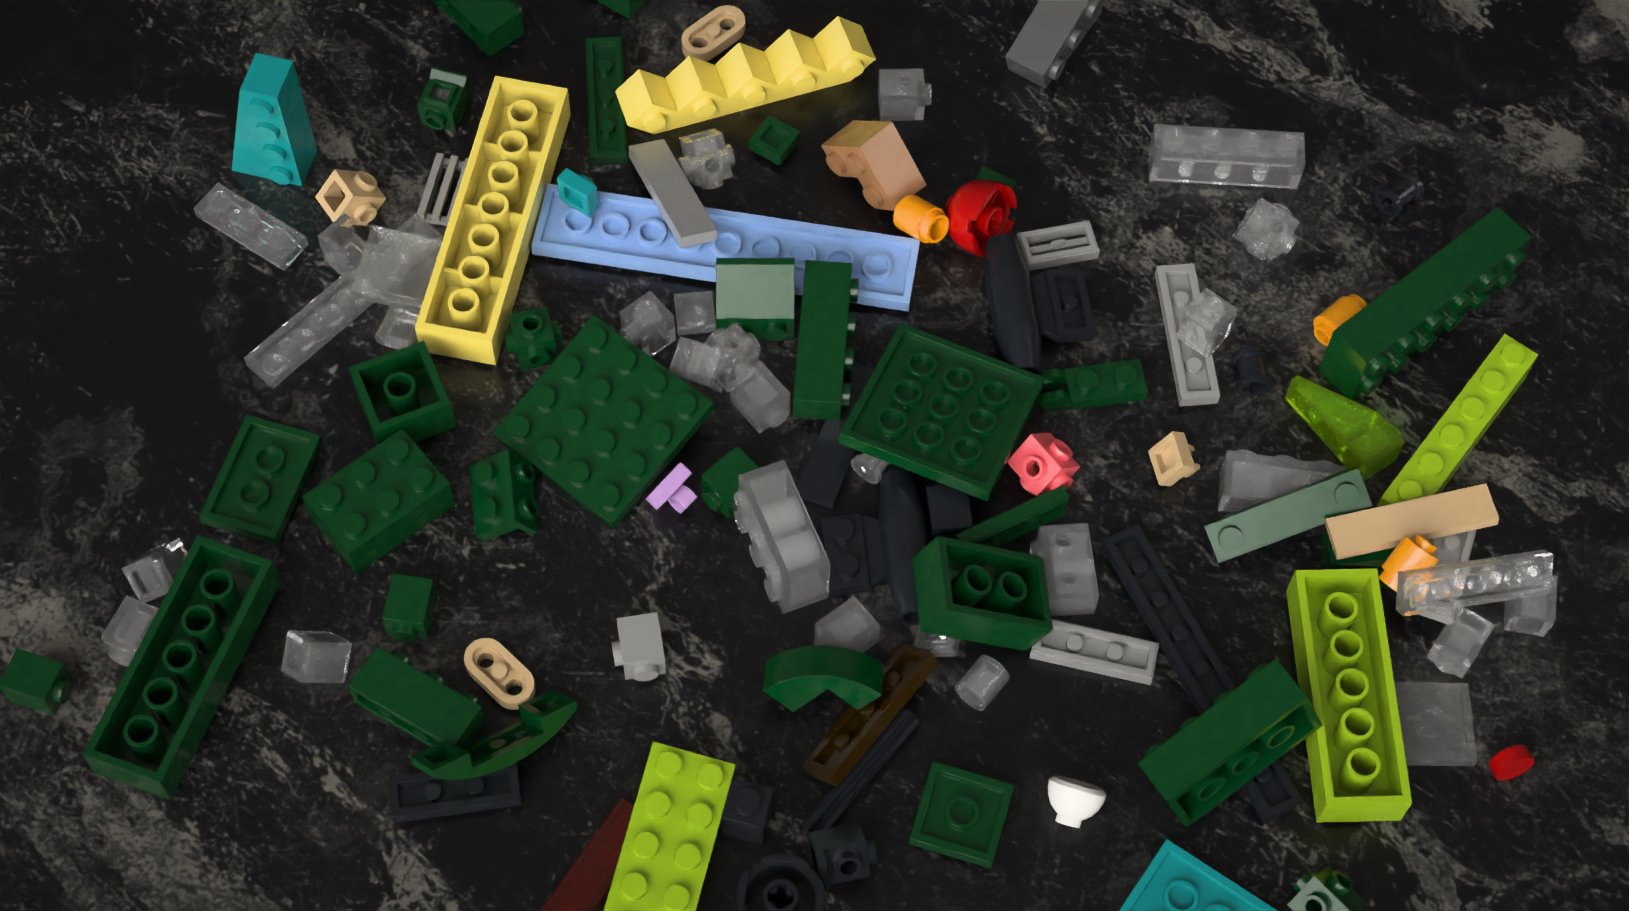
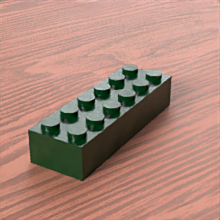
(1425, 304)
(182, 668)

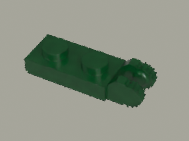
(1094, 385)

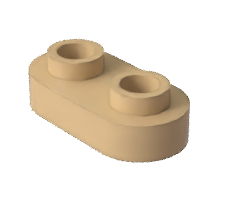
(710, 35)
(501, 675)

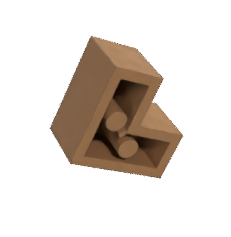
(878, 160)

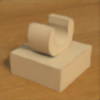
(1172, 459)

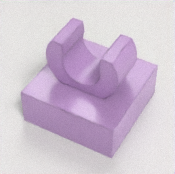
(673, 490)

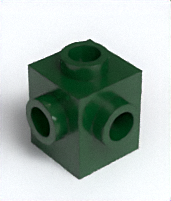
(533, 338)
(1325, 892)

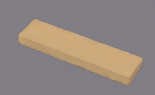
(1428, 516)

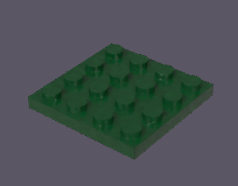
(942, 411)
(604, 421)

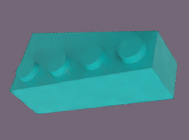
(273, 124)

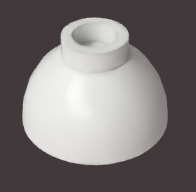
(1074, 800)

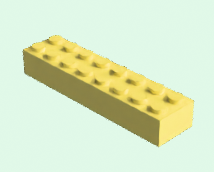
(493, 221)

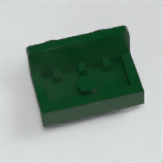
(503, 495)

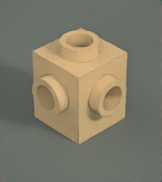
(352, 194)

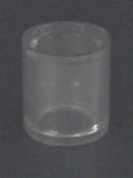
(982, 682)

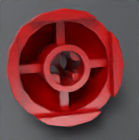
(978, 213)

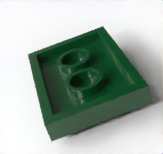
(261, 479)

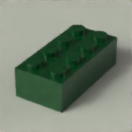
(1230, 742)

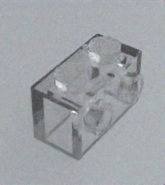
(1068, 568)

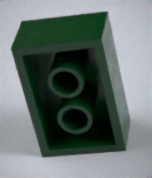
(379, 500)
(982, 594)

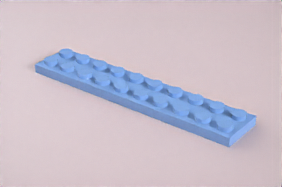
(635, 236)

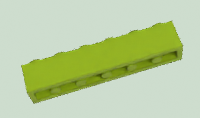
(1463, 423)

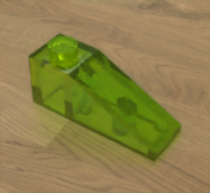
(1347, 428)

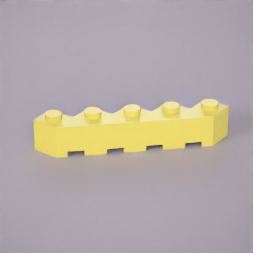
(745, 78)

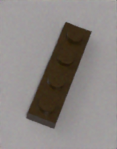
(860, 728)

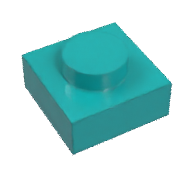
(578, 192)

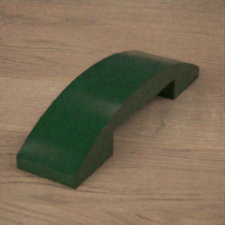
(538, 724)

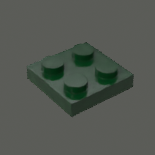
(961, 814)

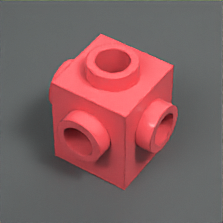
(1043, 464)

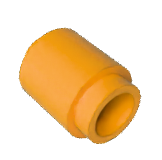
(920, 219)
(1336, 315)
(1408, 555)

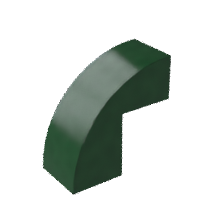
(808, 671)

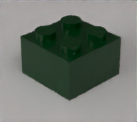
(403, 393)

